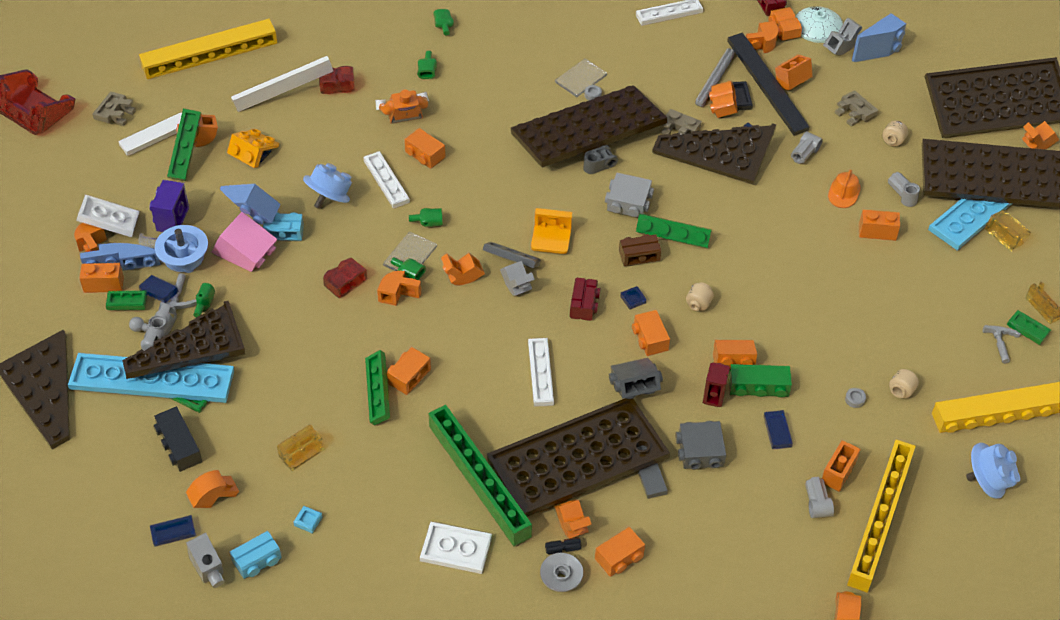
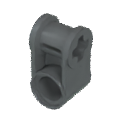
(599, 160)

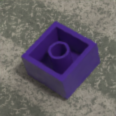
(169, 205)

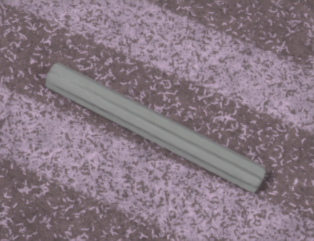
(715, 77)

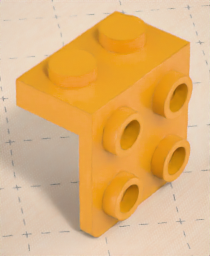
(249, 145)
(551, 231)

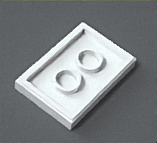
(108, 215)
(456, 547)

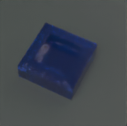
(633, 297)

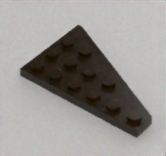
(726, 152)
(202, 341)
(41, 386)

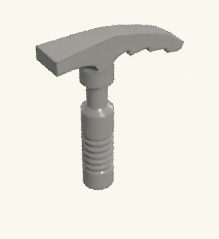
(174, 300)
(997, 330)

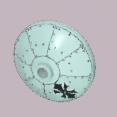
(818, 23)

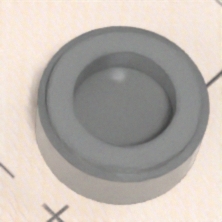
(592, 92)
(855, 397)

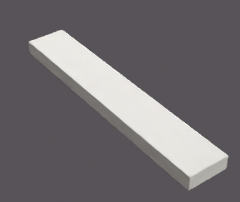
(282, 84)

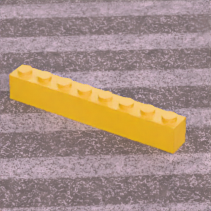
(208, 48)
(997, 407)
(881, 516)

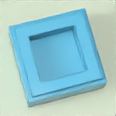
(308, 519)

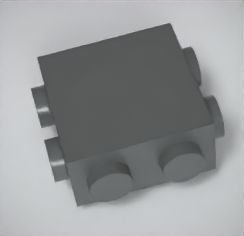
(635, 378)
(701, 445)

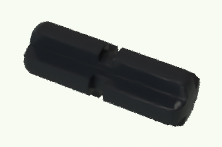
(568, 545)

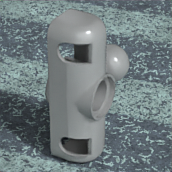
(157, 327)

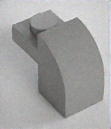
(844, 40)
(516, 278)

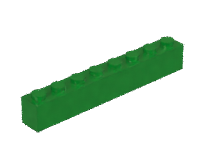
(480, 475)

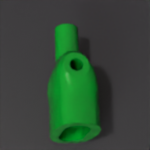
(443, 20)
(427, 66)
(428, 217)
(410, 266)
(204, 299)

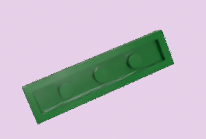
(184, 144)
(673, 230)
(377, 387)

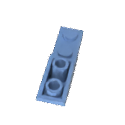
(128, 255)

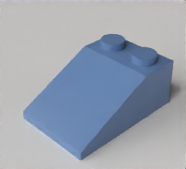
(880, 39)
(252, 201)

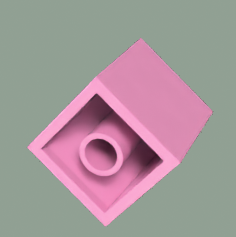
(245, 243)

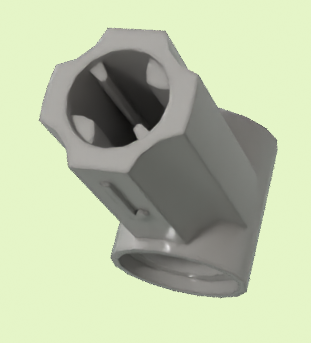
(808, 144)
(908, 191)
(819, 503)

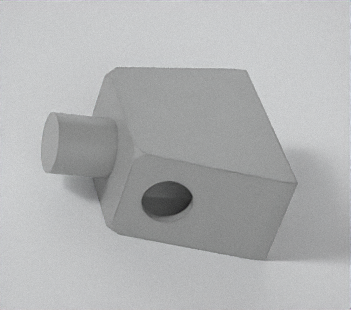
(205, 560)

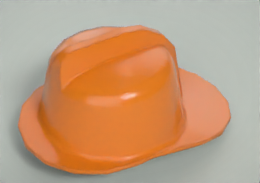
(844, 190)

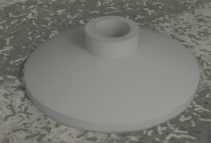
(561, 564)

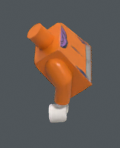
(403, 106)

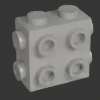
(629, 195)

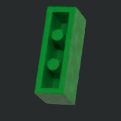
(760, 380)

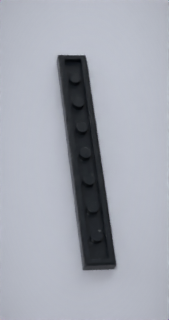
(768, 84)

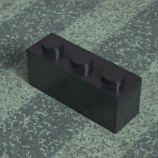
(177, 439)

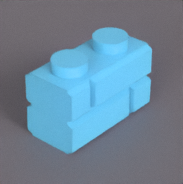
(286, 226)
(256, 555)

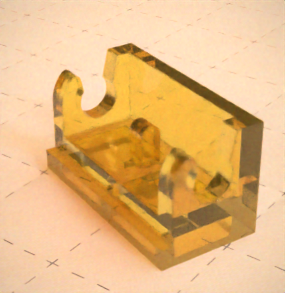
(1007, 230)
(1043, 303)
(300, 447)

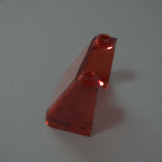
(29, 106)

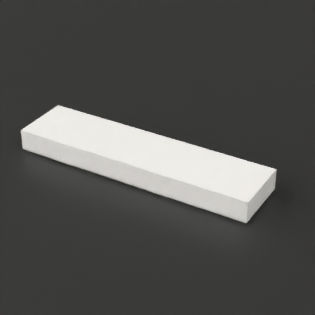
(668, 11)
(150, 135)
(386, 180)
(540, 372)

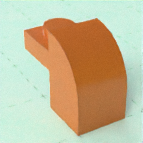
(765, 37)
(206, 131)
(1041, 137)
(88, 237)
(464, 270)
(395, 285)
(210, 486)
(572, 518)
(847, 606)

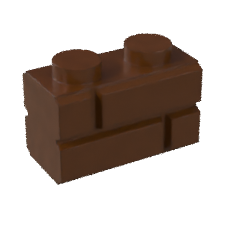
(639, 250)

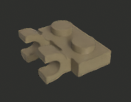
(110, 107)
(859, 108)
(680, 122)

